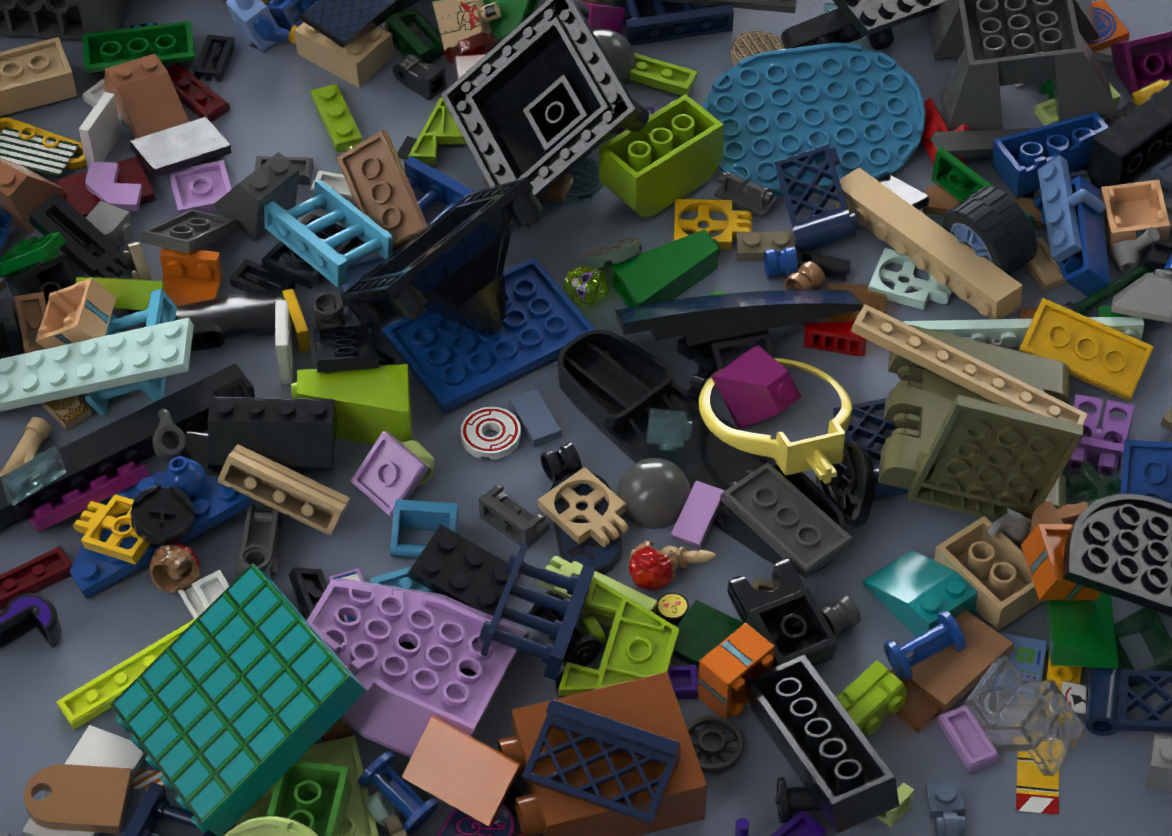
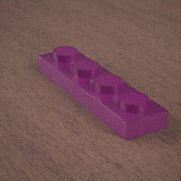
(77, 501)

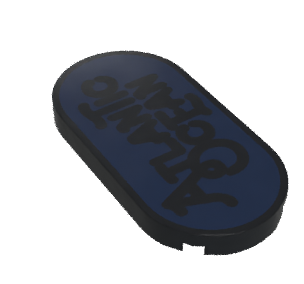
(589, 551)

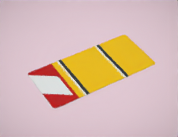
(1034, 790)

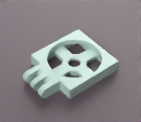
(929, 290)

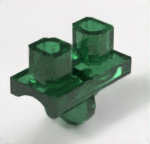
(1092, 484)

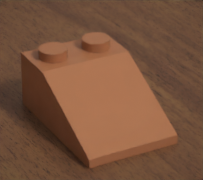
(145, 96)

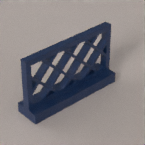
(614, 735)

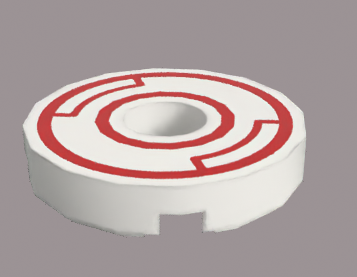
(490, 419)

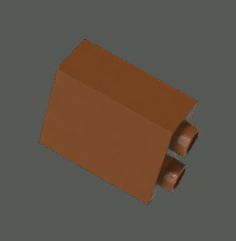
(642, 703)

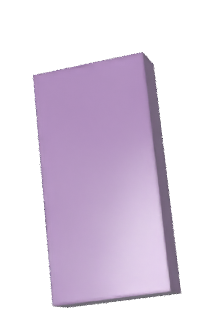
(697, 514)
(968, 739)

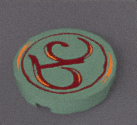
(614, 252)

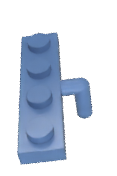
(1060, 209)

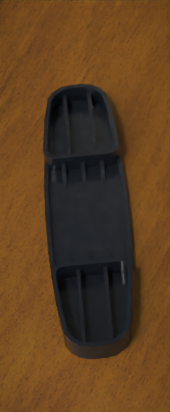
(616, 389)

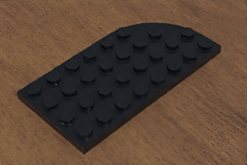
(1124, 550)

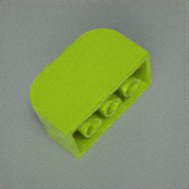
(664, 159)

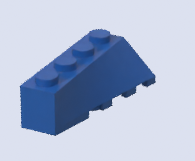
(1088, 267)

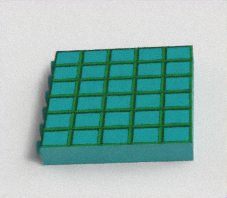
(236, 701)

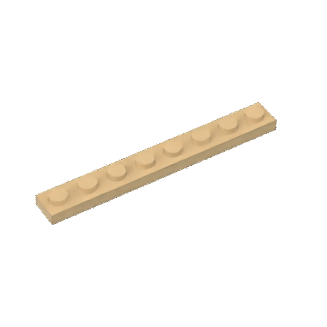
(960, 366)

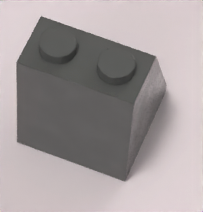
(272, 181)

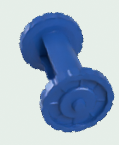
(925, 645)
(398, 792)

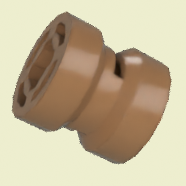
(808, 278)

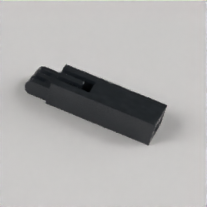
(59, 216)

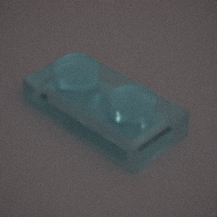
(33, 475)

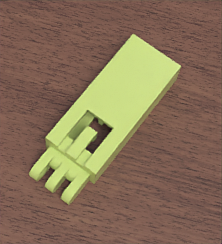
(569, 569)

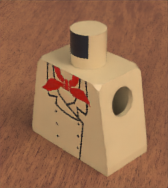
(464, 19)

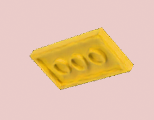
(1088, 348)

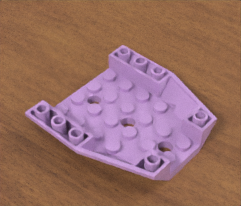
(415, 683)

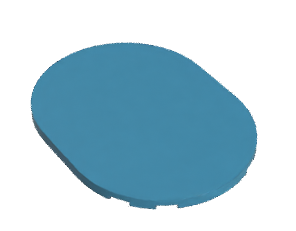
(815, 98)

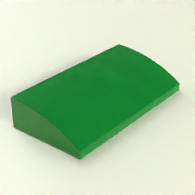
(110, 48)
(958, 178)
(1082, 633)

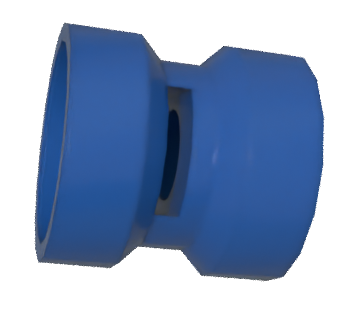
(780, 262)

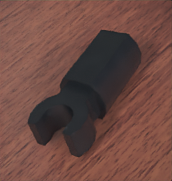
(831, 266)

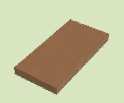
(382, 188)

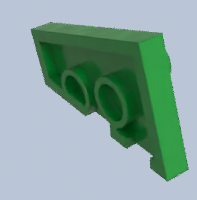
(30, 253)

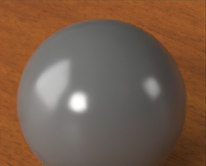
(618, 51)
(653, 492)

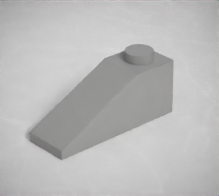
(110, 221)

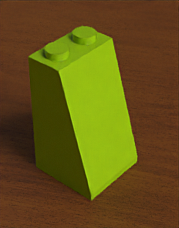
(364, 400)

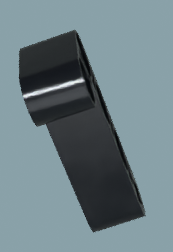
(831, 28)

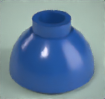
(185, 475)

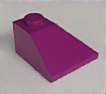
(755, 387)

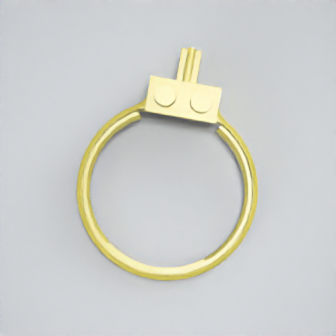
(793, 457)

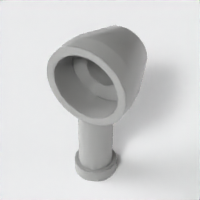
(1128, 252)

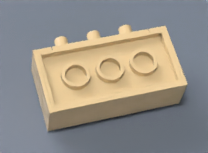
(34, 76)

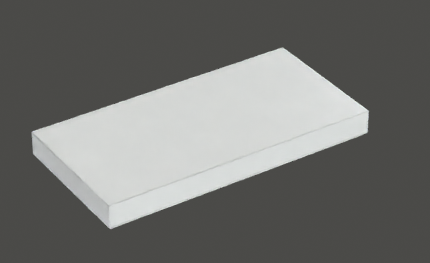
(94, 749)

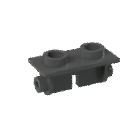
(749, 197)

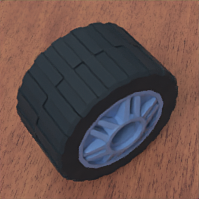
(994, 228)

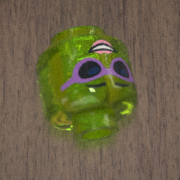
(586, 285)

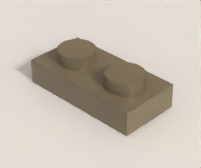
(752, 244)

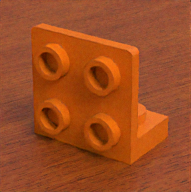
(191, 276)

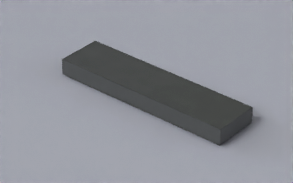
(971, 143)

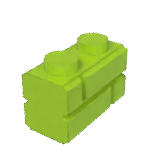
(873, 697)

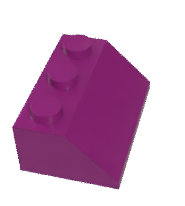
(1143, 60)

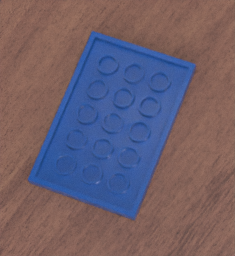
(462, 363)

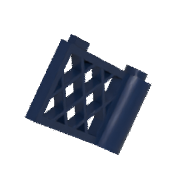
(823, 225)
(865, 412)
(1109, 701)

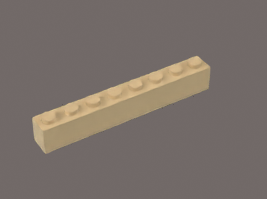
(930, 246)

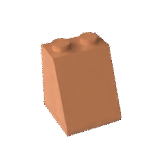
(23, 192)

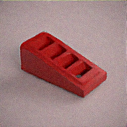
(838, 338)

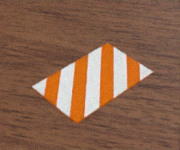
(144, 778)

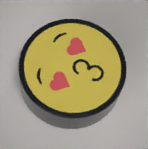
(672, 607)

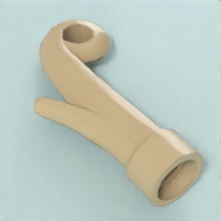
(34, 435)

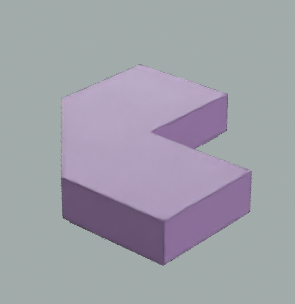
(102, 181)

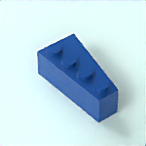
(1023, 153)

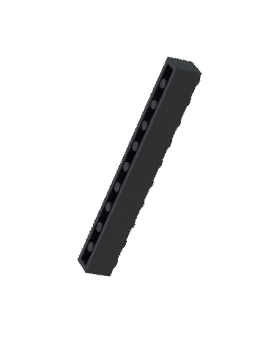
(122, 443)

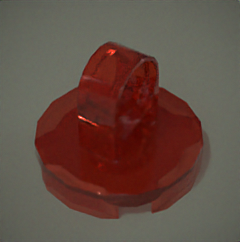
(473, 45)

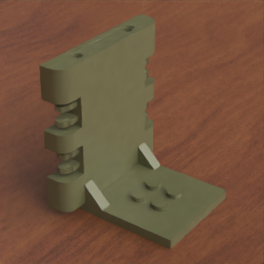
(969, 451)

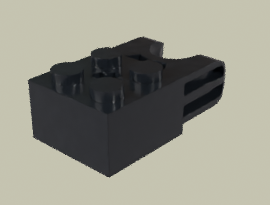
(785, 616)

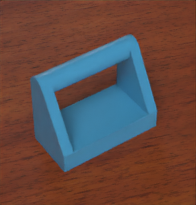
(420, 516)

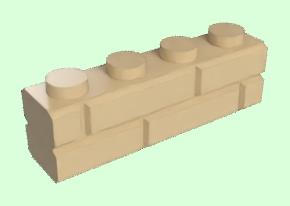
(283, 489)

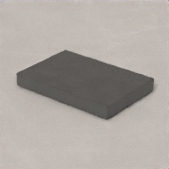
(189, 231)

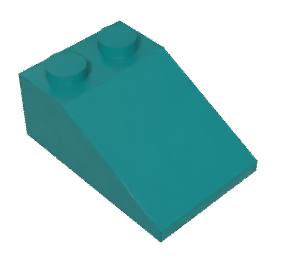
(919, 589)

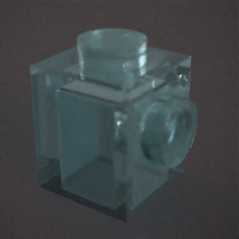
(668, 428)

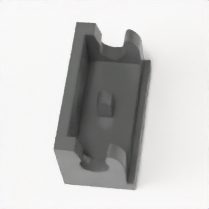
(511, 518)

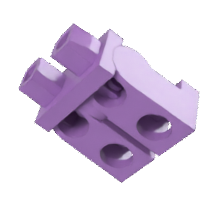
(1102, 445)

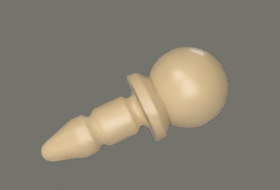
(685, 557)

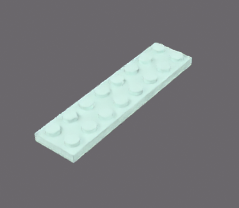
(95, 364)

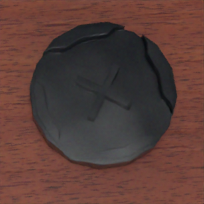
(162, 515)

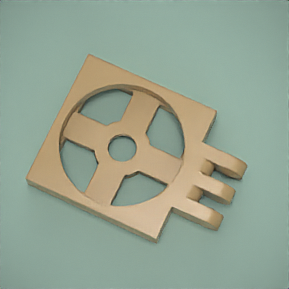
(599, 526)

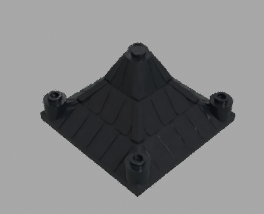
(542, 99)
(452, 263)

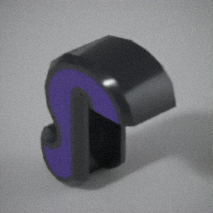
(25, 614)

